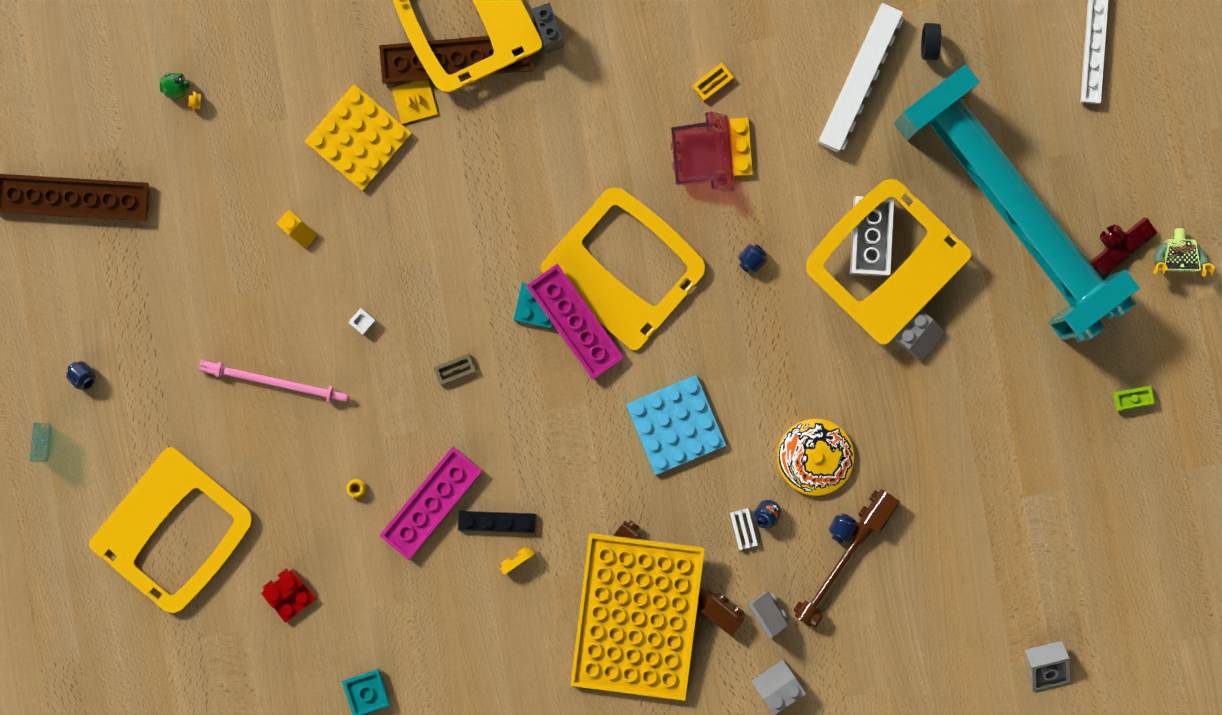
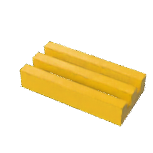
(718, 87)

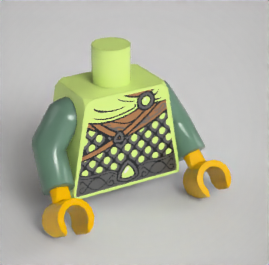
(1181, 256)

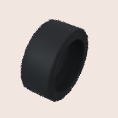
(931, 41)

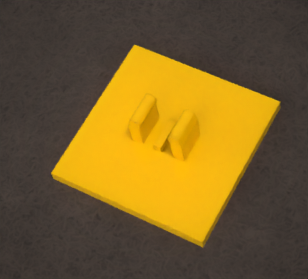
(414, 101)

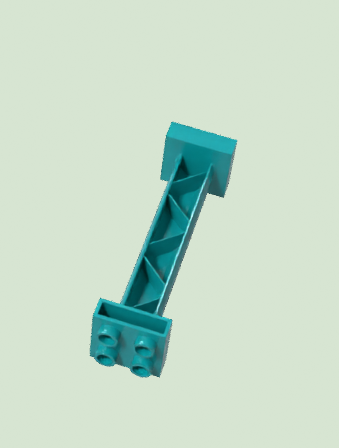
(1021, 209)

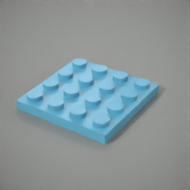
(675, 425)

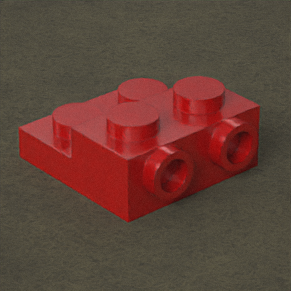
(288, 594)

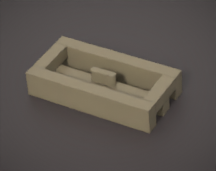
(439, 375)

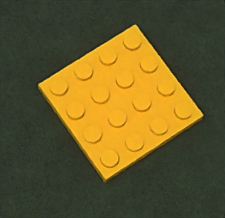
(358, 137)

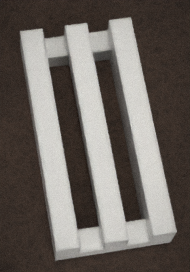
(747, 544)

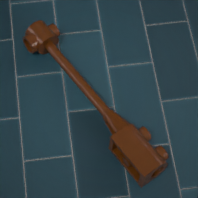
(872, 519)
(714, 606)

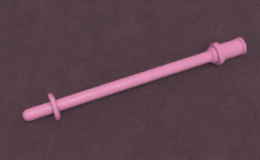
(220, 370)

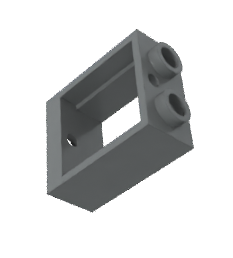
(547, 27)

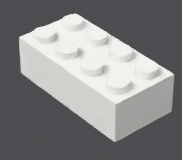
(872, 241)

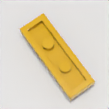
(740, 147)

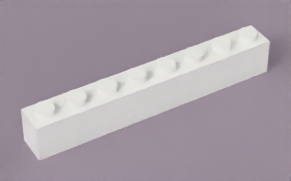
(859, 79)

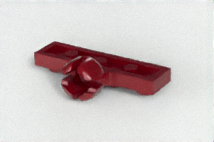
(1121, 245)

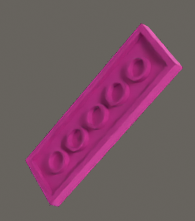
(574, 321)
(430, 503)

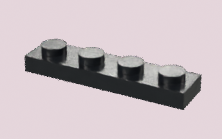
(497, 521)

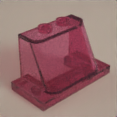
(703, 153)

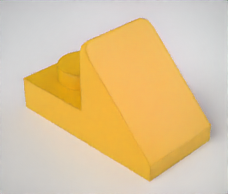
(297, 229)

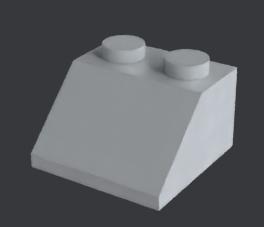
(919, 335)
(767, 613)
(1047, 665)
(778, 687)

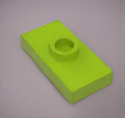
(1133, 398)

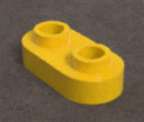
(509, 564)

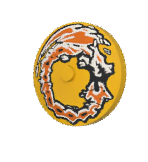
(815, 457)

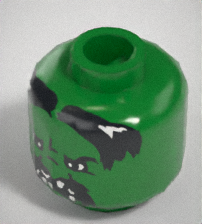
(174, 85)

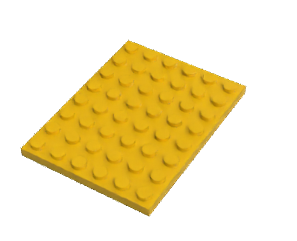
(637, 616)

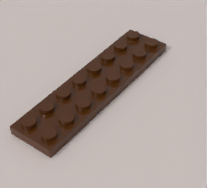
(402, 64)
(74, 197)

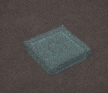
(40, 442)

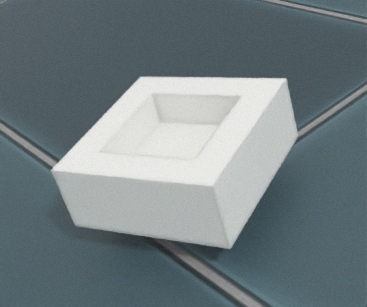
(362, 321)

